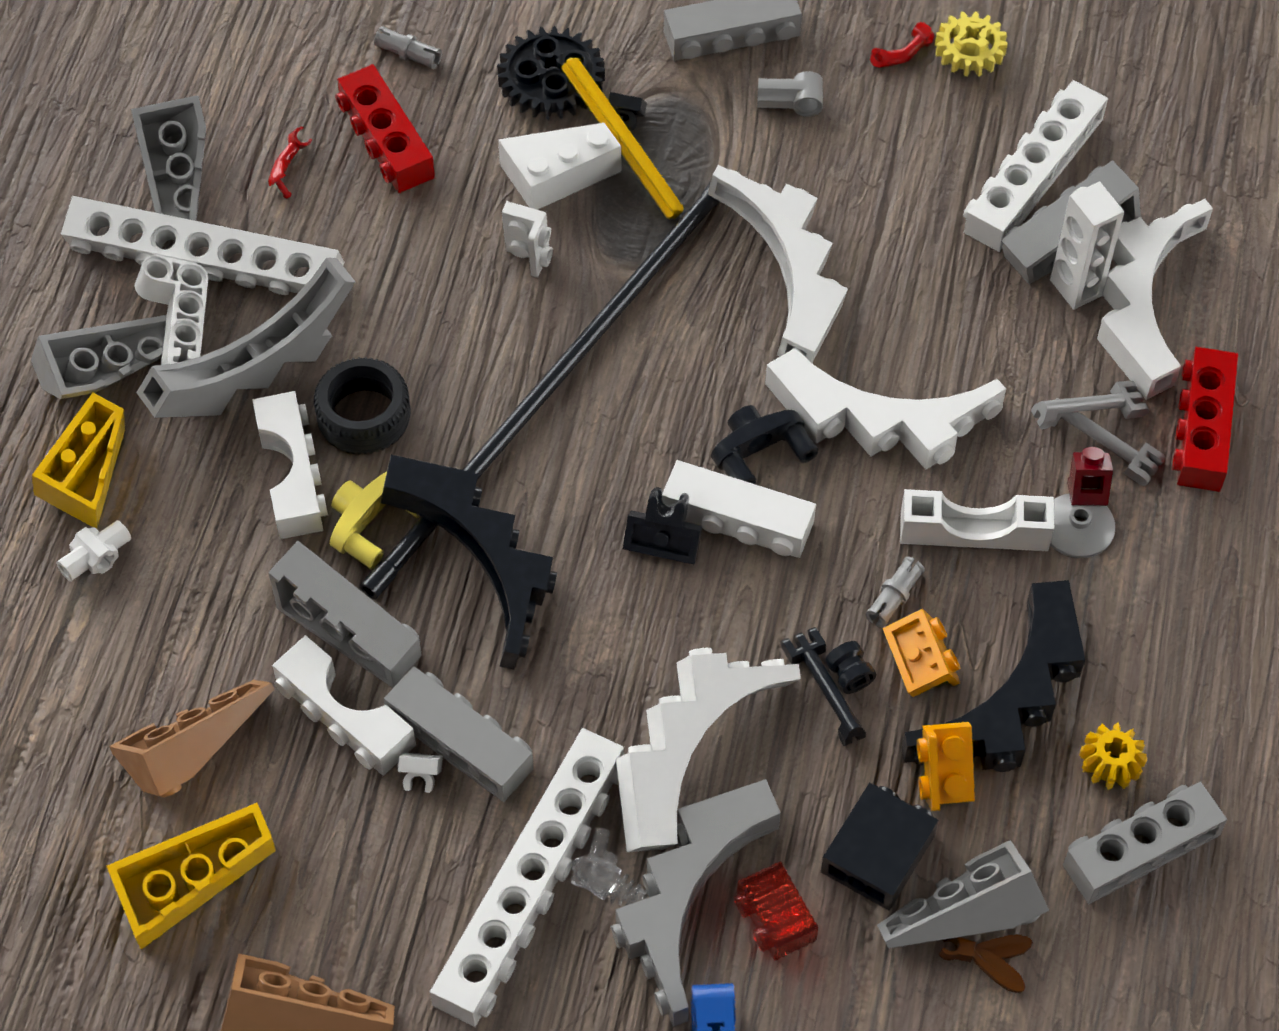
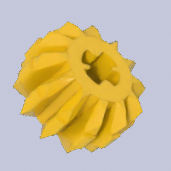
(1120, 769)

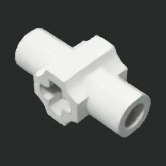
(93, 550)

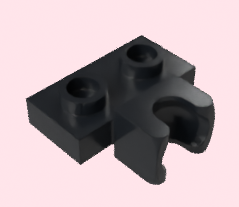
(663, 530)

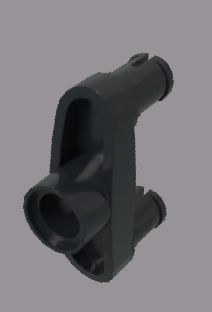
(755, 433)

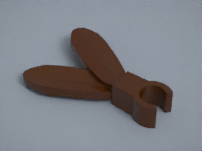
(990, 956)

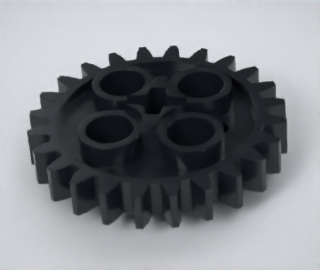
(534, 73)

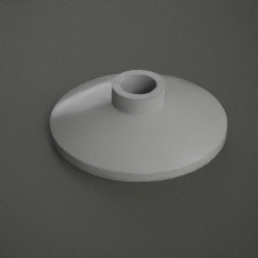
(1081, 538)

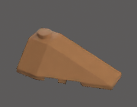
(176, 752)
(271, 999)

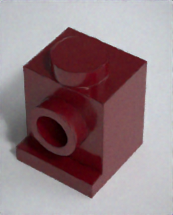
(1090, 470)

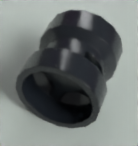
(851, 668)

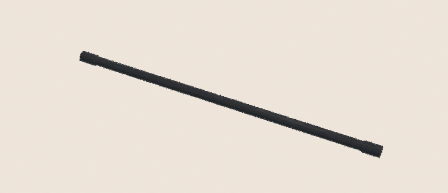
(388, 568)

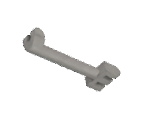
(1121, 396)
(1142, 463)

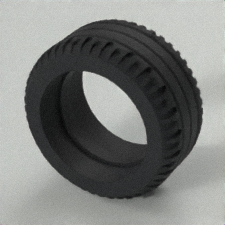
(356, 376)

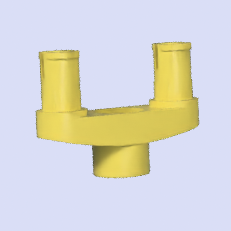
(358, 509)

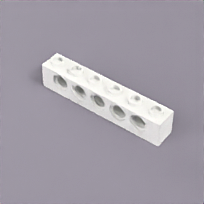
(1035, 164)

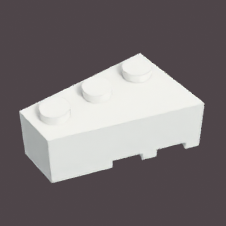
(559, 162)

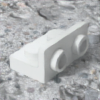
(527, 235)

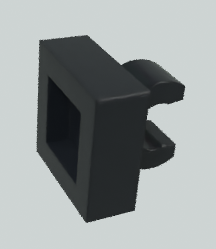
(628, 106)

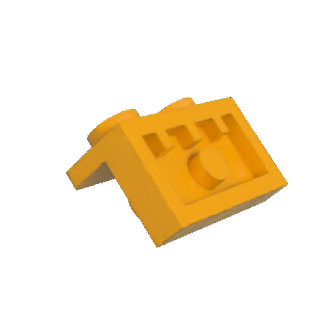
(921, 652)
(947, 764)

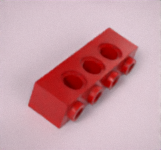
(385, 129)
(1197, 466)

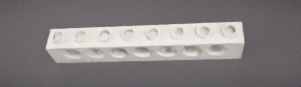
(88, 216)
(471, 1000)

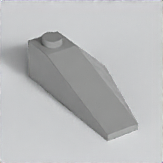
(97, 356)
(988, 897)

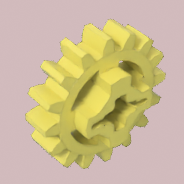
(971, 43)

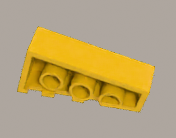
(186, 871)

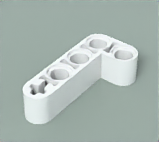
(184, 290)

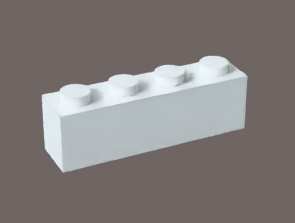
(741, 509)

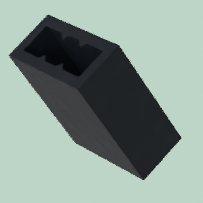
(879, 845)

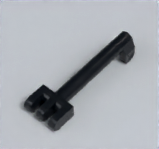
(809, 652)

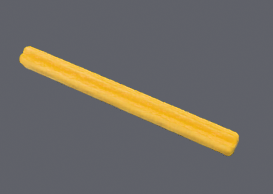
(630, 147)

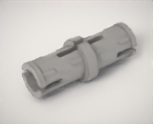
(408, 47)
(895, 592)

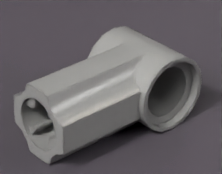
(801, 93)

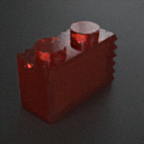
(776, 910)

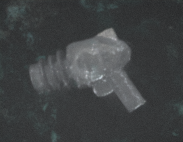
(602, 876)

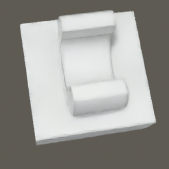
(419, 765)

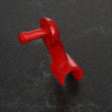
(922, 37)
(284, 159)

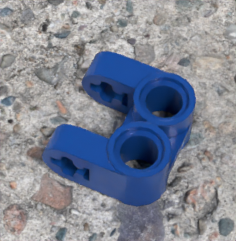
(713, 1007)

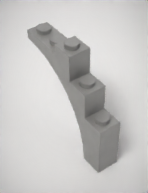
(253, 361)
(706, 837)

